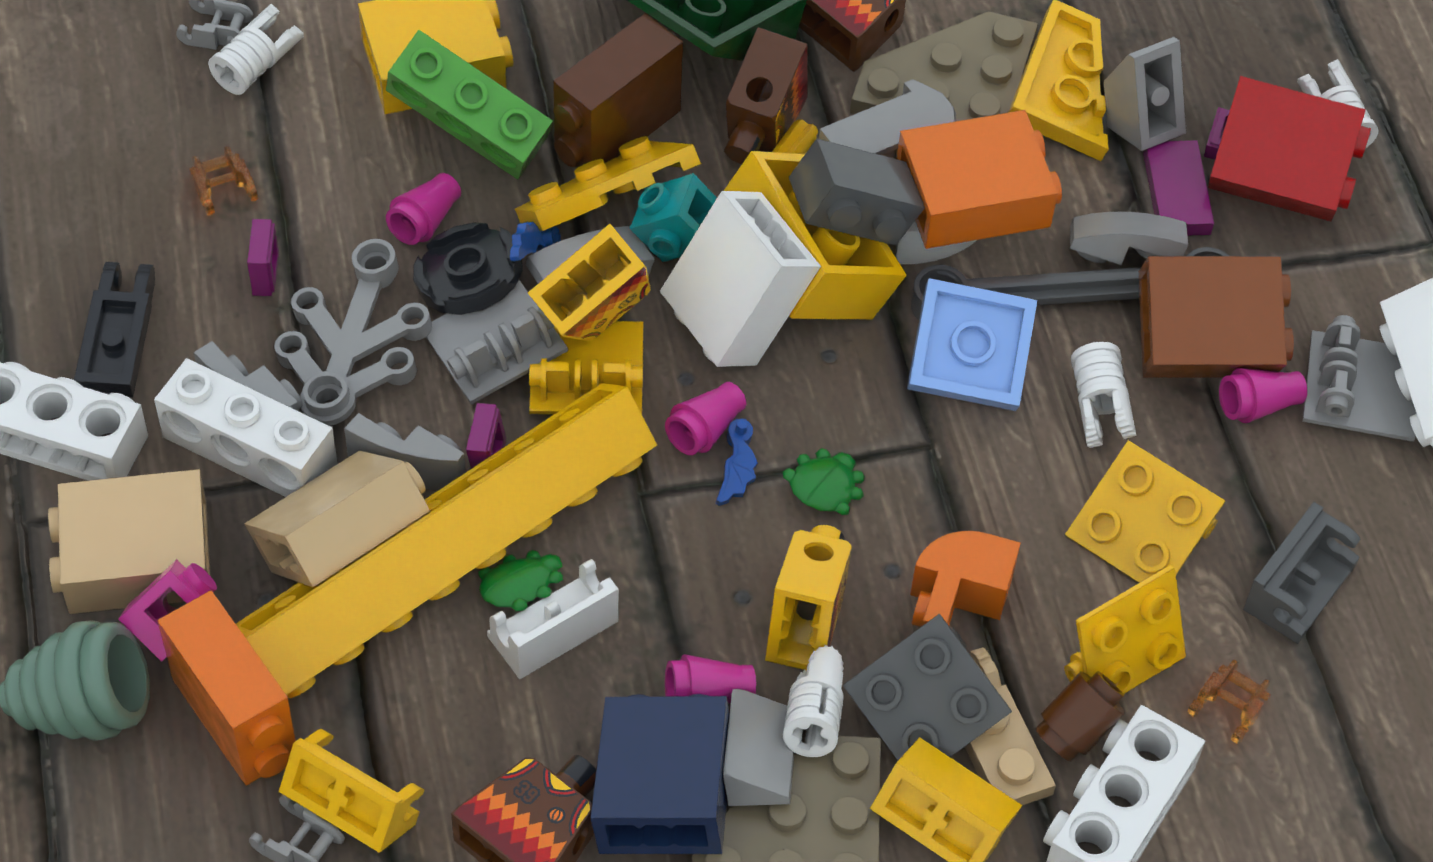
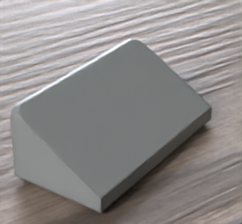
(756, 757)

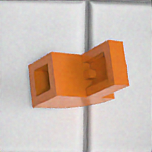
(963, 573)

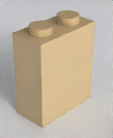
(338, 517)
(124, 535)

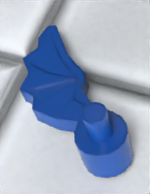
(530, 239)
(741, 465)

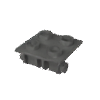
(928, 691)

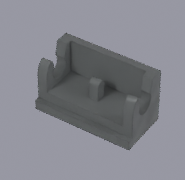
(1303, 574)

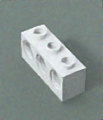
(243, 429)
(74, 439)
(1146, 784)

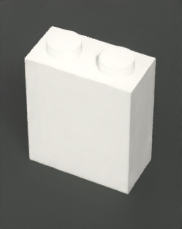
(739, 279)

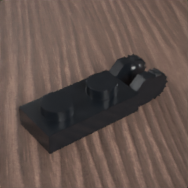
(116, 332)

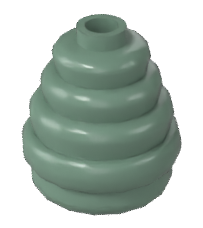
(80, 683)

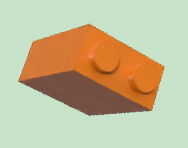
(980, 178)
(228, 687)

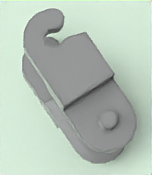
(213, 34)
(288, 851)

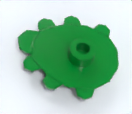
(826, 481)
(520, 579)

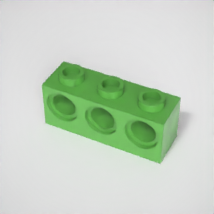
(468, 104)

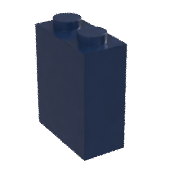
(661, 775)

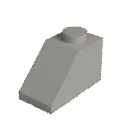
(1147, 95)

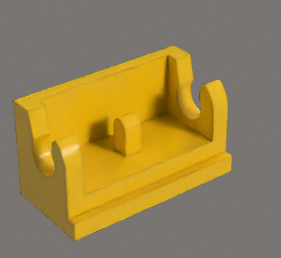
(346, 794)
(944, 805)

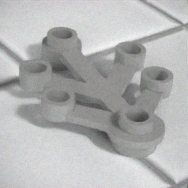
(352, 340)

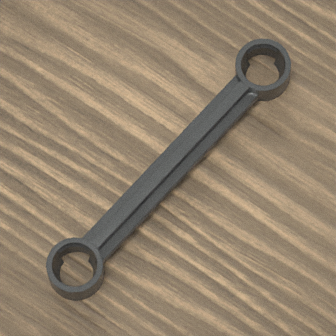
(1050, 287)

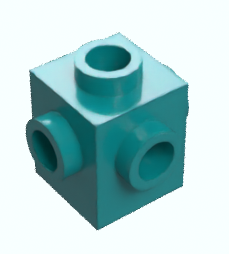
(671, 215)

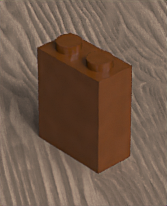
(617, 93)

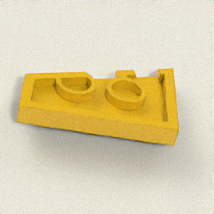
(1063, 81)
(631, 170)

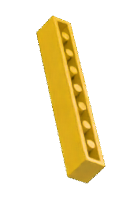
(465, 530)

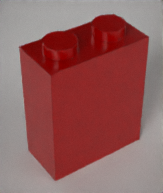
(1289, 149)

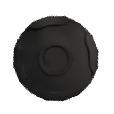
(466, 269)

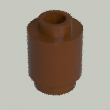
(1081, 715)

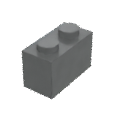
(856, 192)

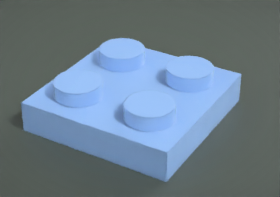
(972, 344)

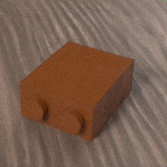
(1213, 315)

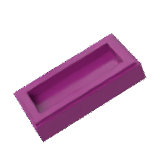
(1179, 184)

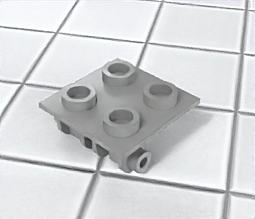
(495, 344)
(1355, 384)

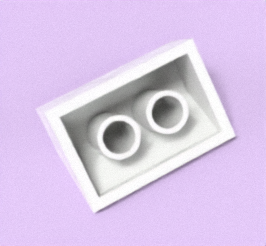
(1410, 337)

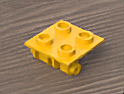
(608, 359)
(1145, 515)
(1132, 633)

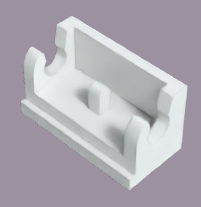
(556, 622)

